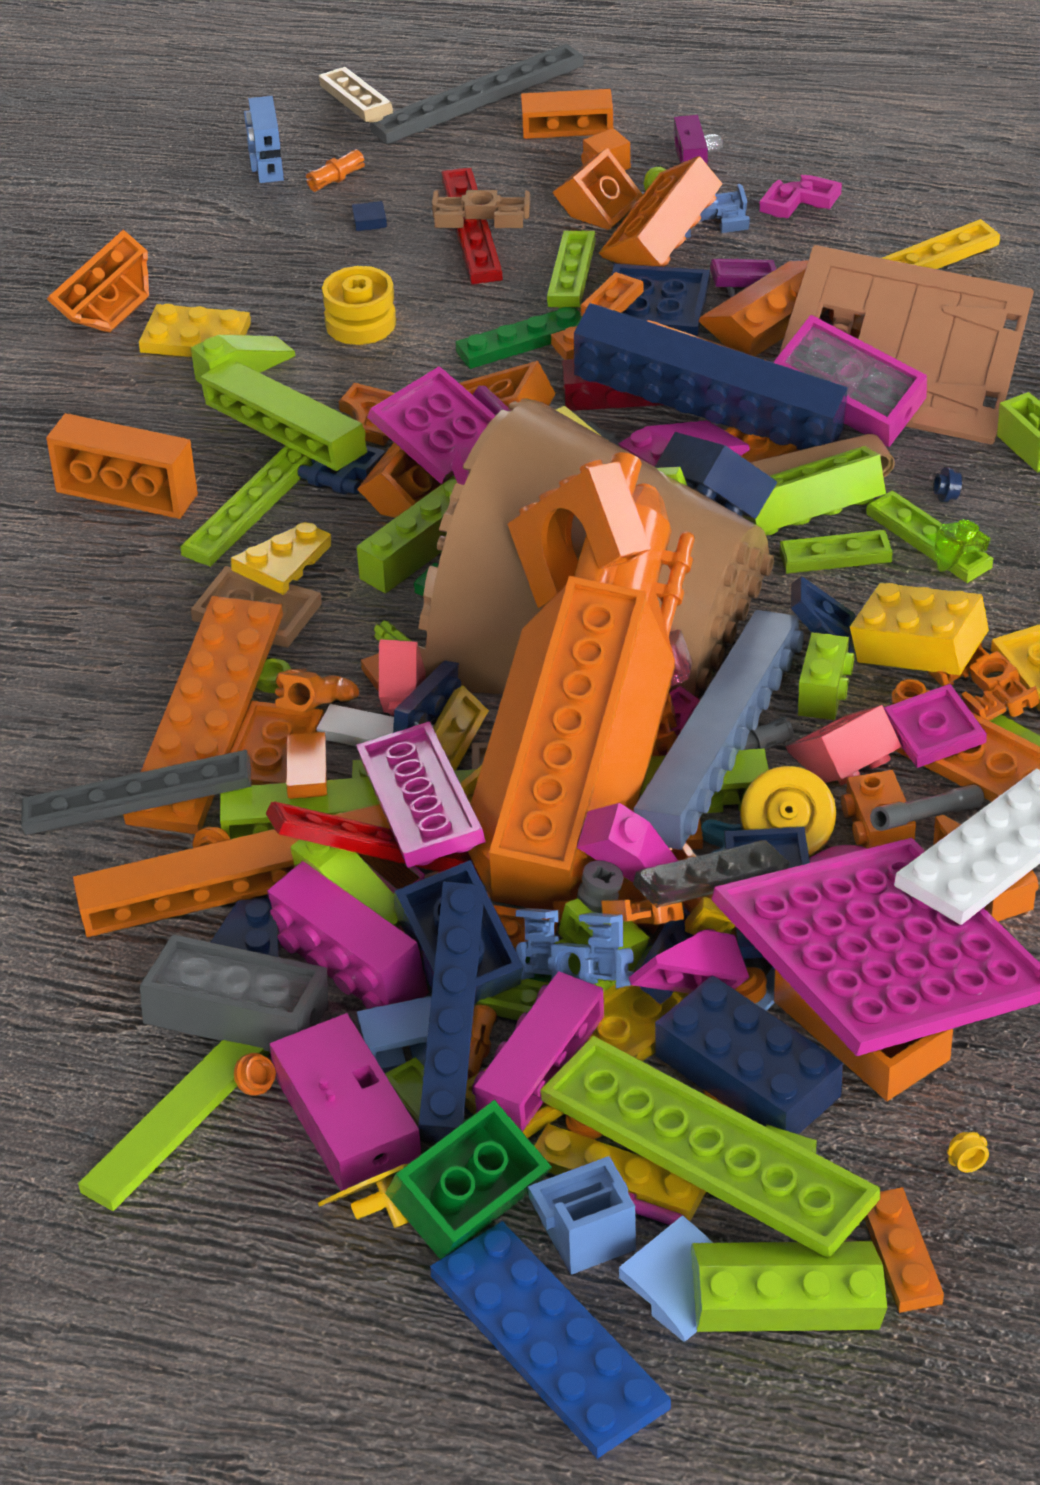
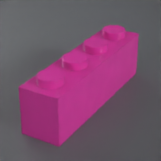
(540, 1046)

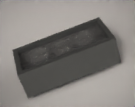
(231, 993)

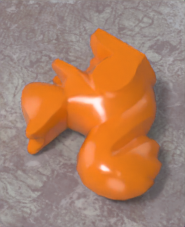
(306, 690)

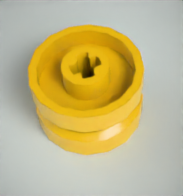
(359, 305)

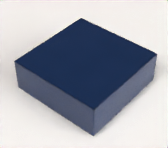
(369, 216)

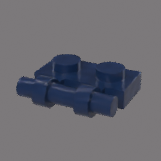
(344, 480)

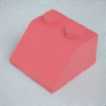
(847, 745)

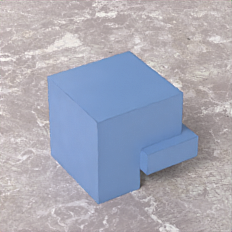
(587, 1214)

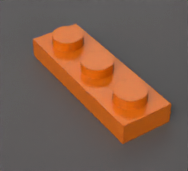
(903, 1253)

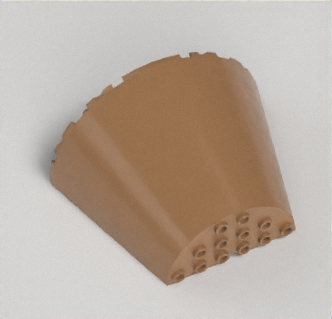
(481, 592)

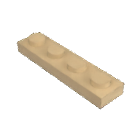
(356, 94)

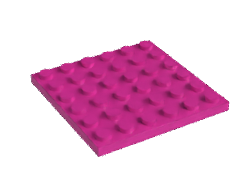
(874, 955)

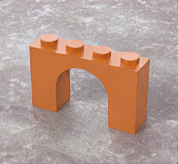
(607, 513)

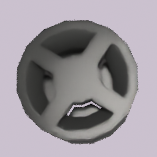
(599, 882)

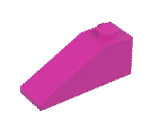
(623, 839)
(693, 962)

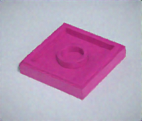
(934, 725)

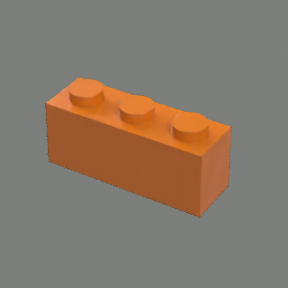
(566, 113)

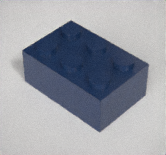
(719, 473)
(419, 913)

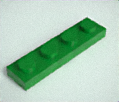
(516, 337)

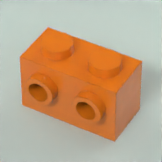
(864, 795)

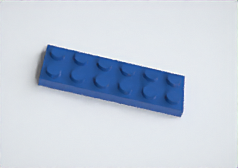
(551, 1339)

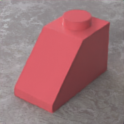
(399, 672)

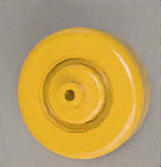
(790, 799)

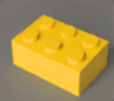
(919, 628)

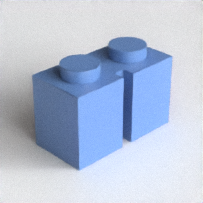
(393, 1027)

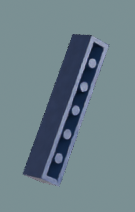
(451, 1010)

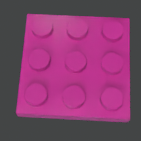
(432, 421)

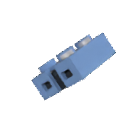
(263, 139)

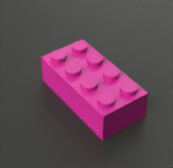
(346, 937)

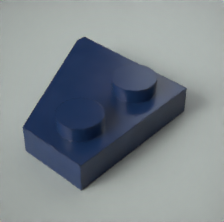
(820, 611)

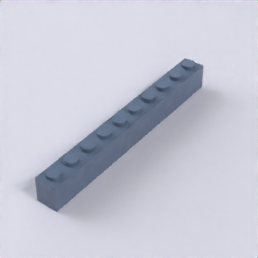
(720, 726)

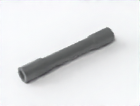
(901, 813)

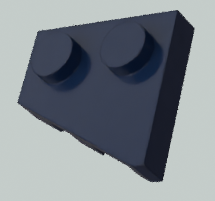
(250, 928)

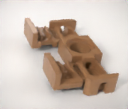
(506, 211)

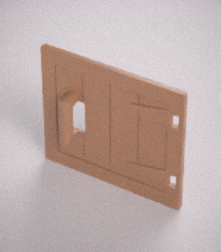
(929, 321)

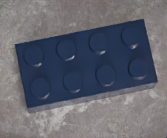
(748, 1058)

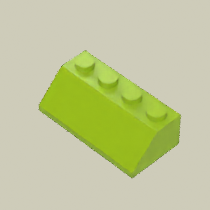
(787, 1287)

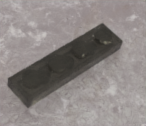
(700, 874)

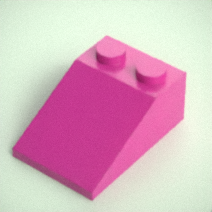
(652, 440)

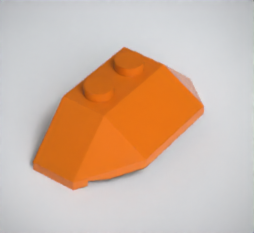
(106, 285)

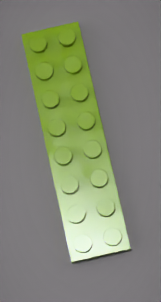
(712, 1146)

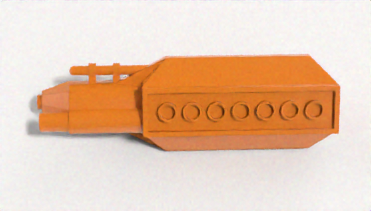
(579, 712)

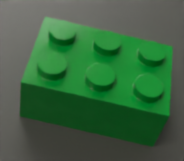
(467, 1179)

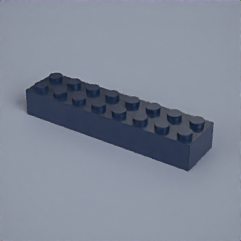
(707, 379)

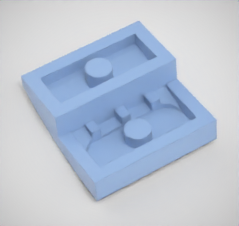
(665, 1276)

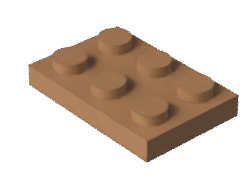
(297, 603)

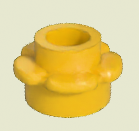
(968, 1151)

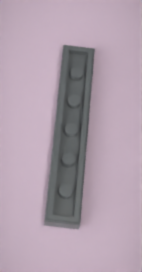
(136, 792)

